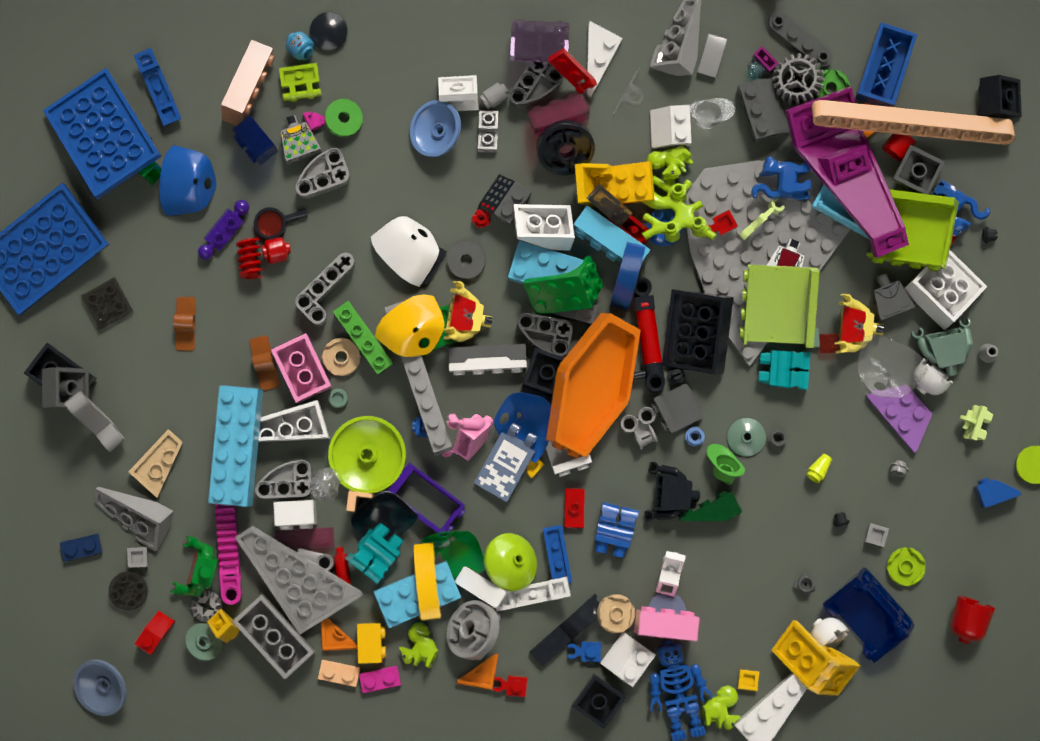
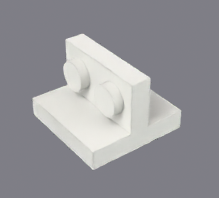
(459, 92)

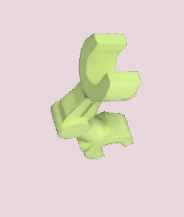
(761, 219)

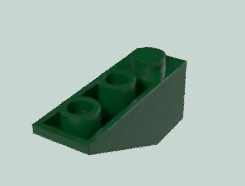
(719, 510)

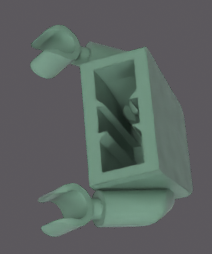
(946, 347)

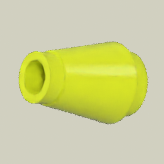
(819, 468)

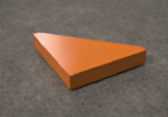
(334, 638)
(482, 675)

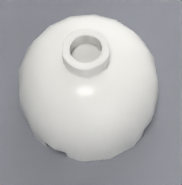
(933, 381)
(829, 632)

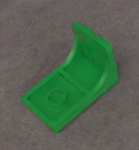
(565, 291)

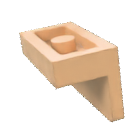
(353, 499)

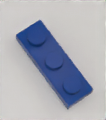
(557, 552)

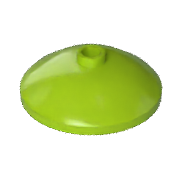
(502, 564)

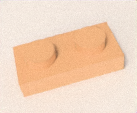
(339, 673)

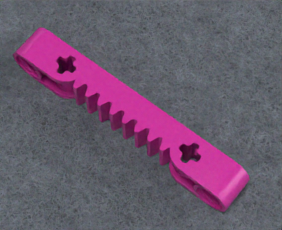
(228, 552)

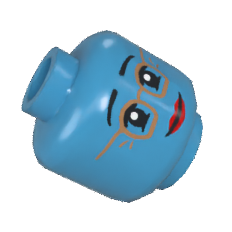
(299, 45)

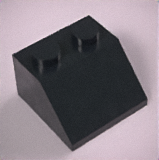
(1000, 97)

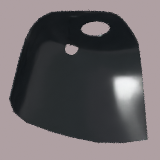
(392, 513)

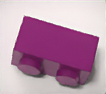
(765, 59)

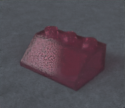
(572, 108)

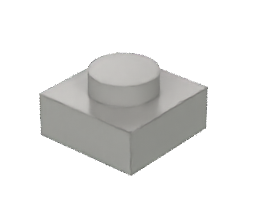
(876, 535)
(137, 557)

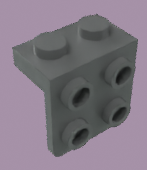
(677, 409)

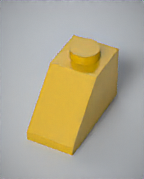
(222, 626)

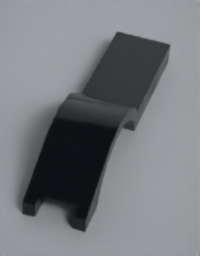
(566, 631)

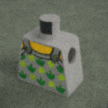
(298, 141)

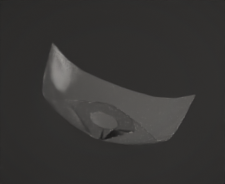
(885, 355)

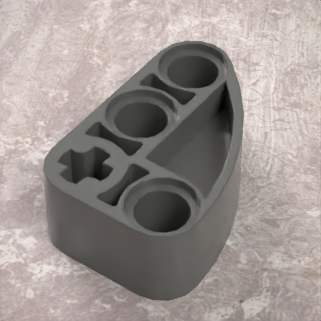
(540, 89)
(546, 339)

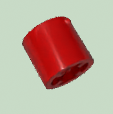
(898, 145)

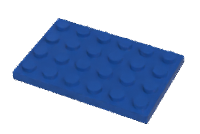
(102, 133)
(46, 248)

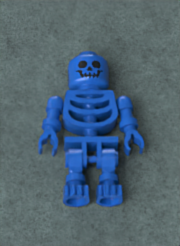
(671, 656)

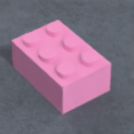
(301, 368)
(666, 623)

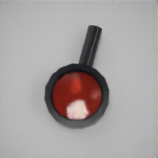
(272, 223)

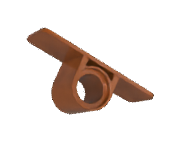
(185, 323)
(264, 363)

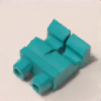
(779, 369)
(378, 550)

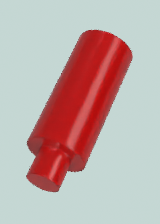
(341, 565)

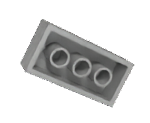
(274, 636)

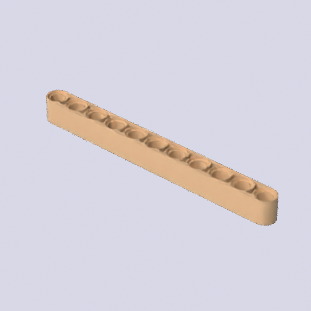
(912, 122)

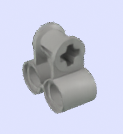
(641, 428)

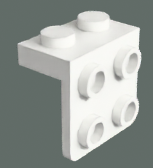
(563, 463)

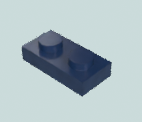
(81, 547)

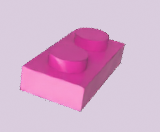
(380, 679)

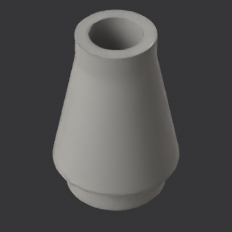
(984, 353)

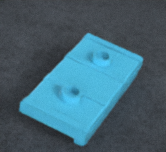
(829, 205)

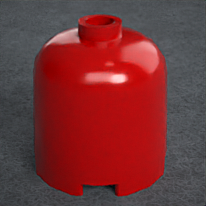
(970, 619)

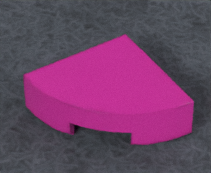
(314, 120)

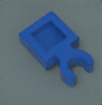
(588, 651)

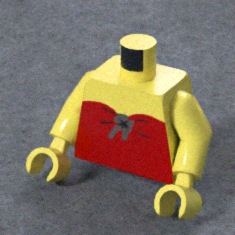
(465, 315)
(855, 324)

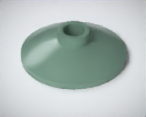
(736, 437)
(202, 633)

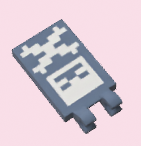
(506, 463)

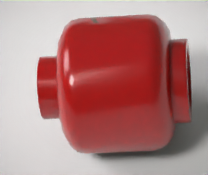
(276, 250)

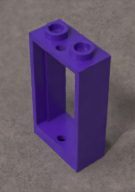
(406, 473)

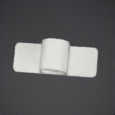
(480, 587)

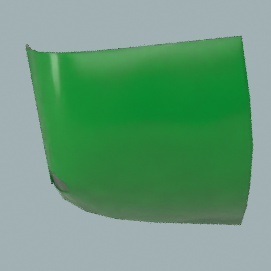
(460, 553)

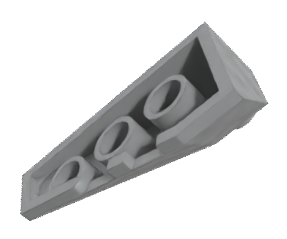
(680, 47)
(143, 517)

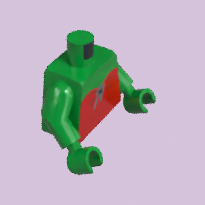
(201, 569)

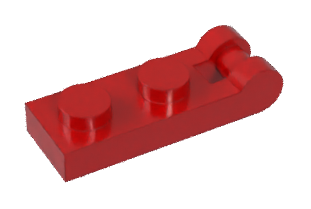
(572, 71)

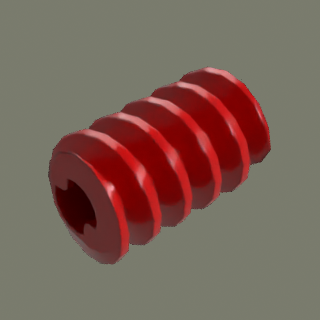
(248, 258)

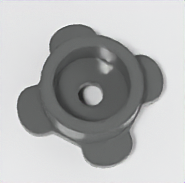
(810, 583)

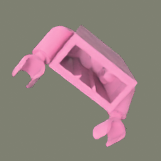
(470, 435)

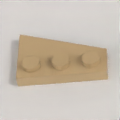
(157, 462)

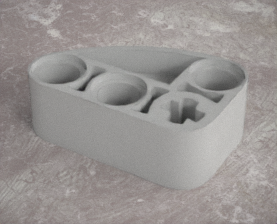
(321, 168)
(286, 474)

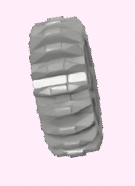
(804, 74)

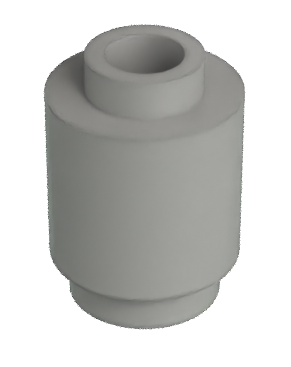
(494, 95)

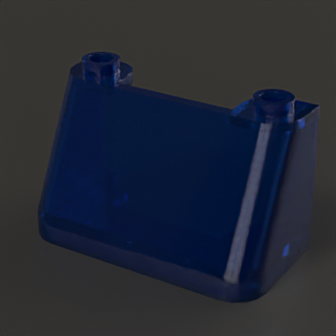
(870, 614)

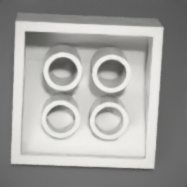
(947, 292)

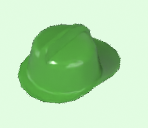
(725, 464)

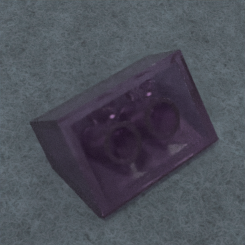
(537, 39)

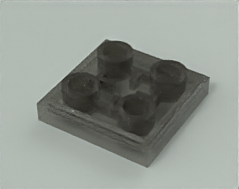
(107, 303)

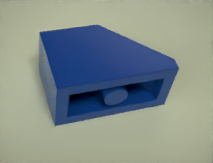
(993, 492)

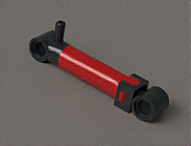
(649, 338)

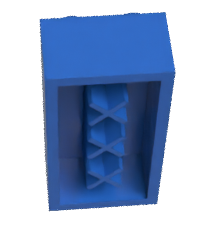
(886, 66)

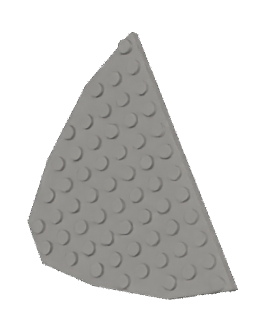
(723, 261)

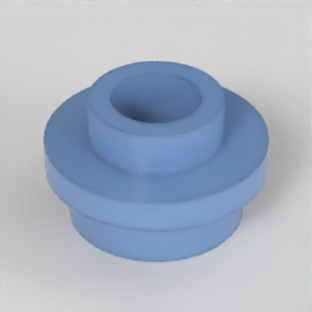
(699, 432)

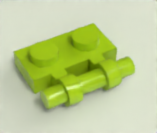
(300, 76)

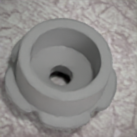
(899, 468)

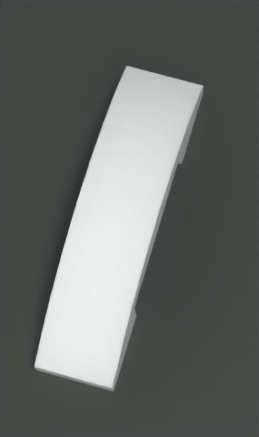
(536, 593)

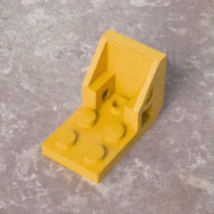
(625, 182)
(816, 666)

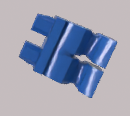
(619, 534)

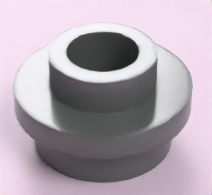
(782, 434)

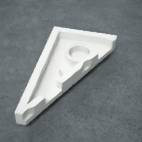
(601, 49)

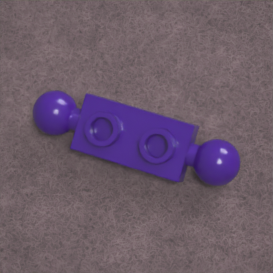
(223, 229)

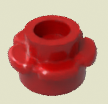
(476, 218)

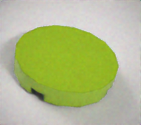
(1028, 464)
(905, 566)

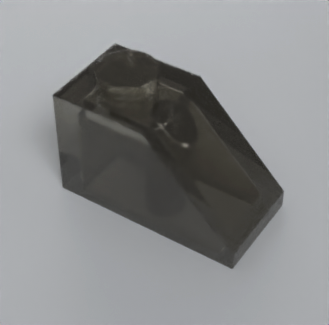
(609, 205)

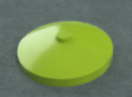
(367, 454)

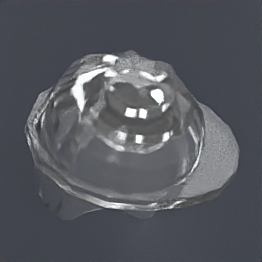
(325, 484)

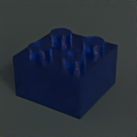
(254, 139)

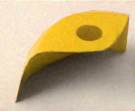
(397, 326)

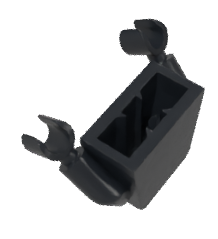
(672, 493)

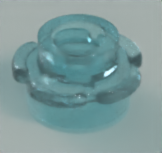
(755, 70)

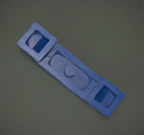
(157, 86)
(627, 275)

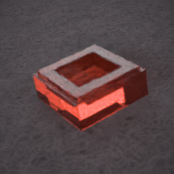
(827, 343)

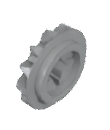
(197, 609)

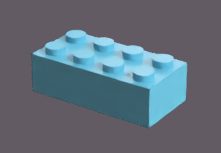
(604, 235)
(535, 262)
(400, 598)

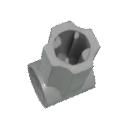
(317, 557)

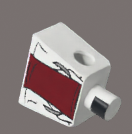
(787, 256)

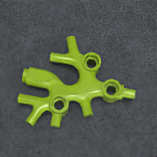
(684, 213)

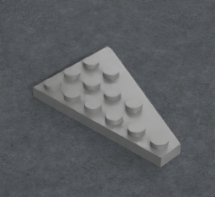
(298, 584)

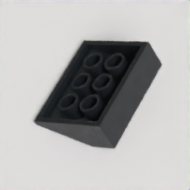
(698, 331)

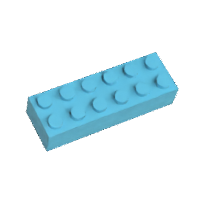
(235, 446)

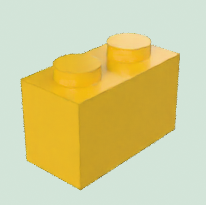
(370, 643)

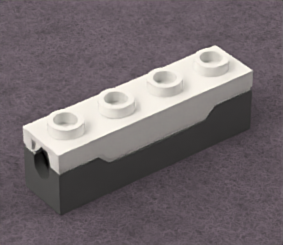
(487, 358)

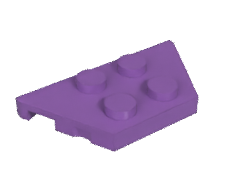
(905, 415)

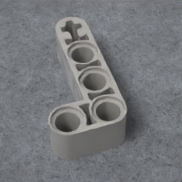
(328, 285)
(95, 420)

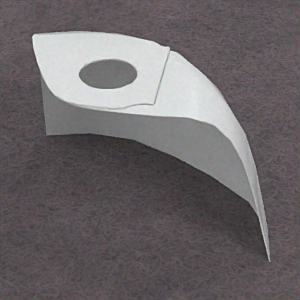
(406, 256)

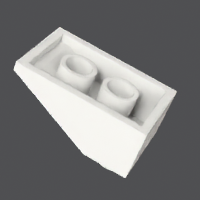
(545, 225)

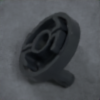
(559, 135)

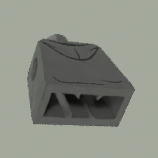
(890, 299)

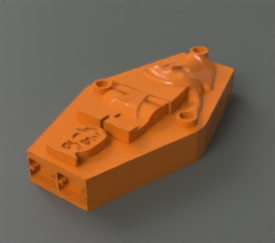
(593, 385)

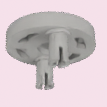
(484, 634)

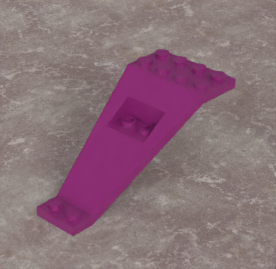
(856, 186)

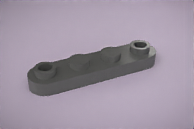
(799, 39)

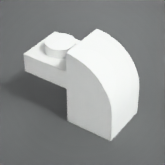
(670, 573)

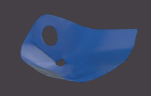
(176, 189)
(533, 419)

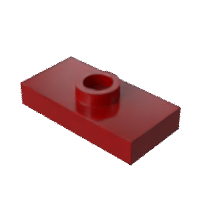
(574, 508)

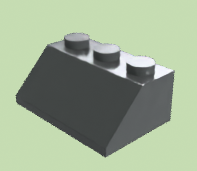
(763, 109)

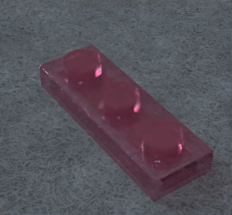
(306, 538)

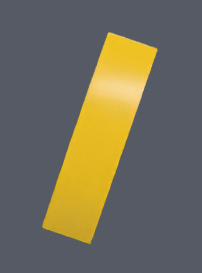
(426, 581)

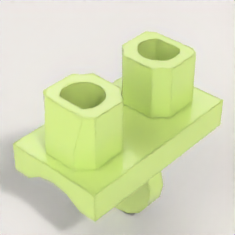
(973, 422)

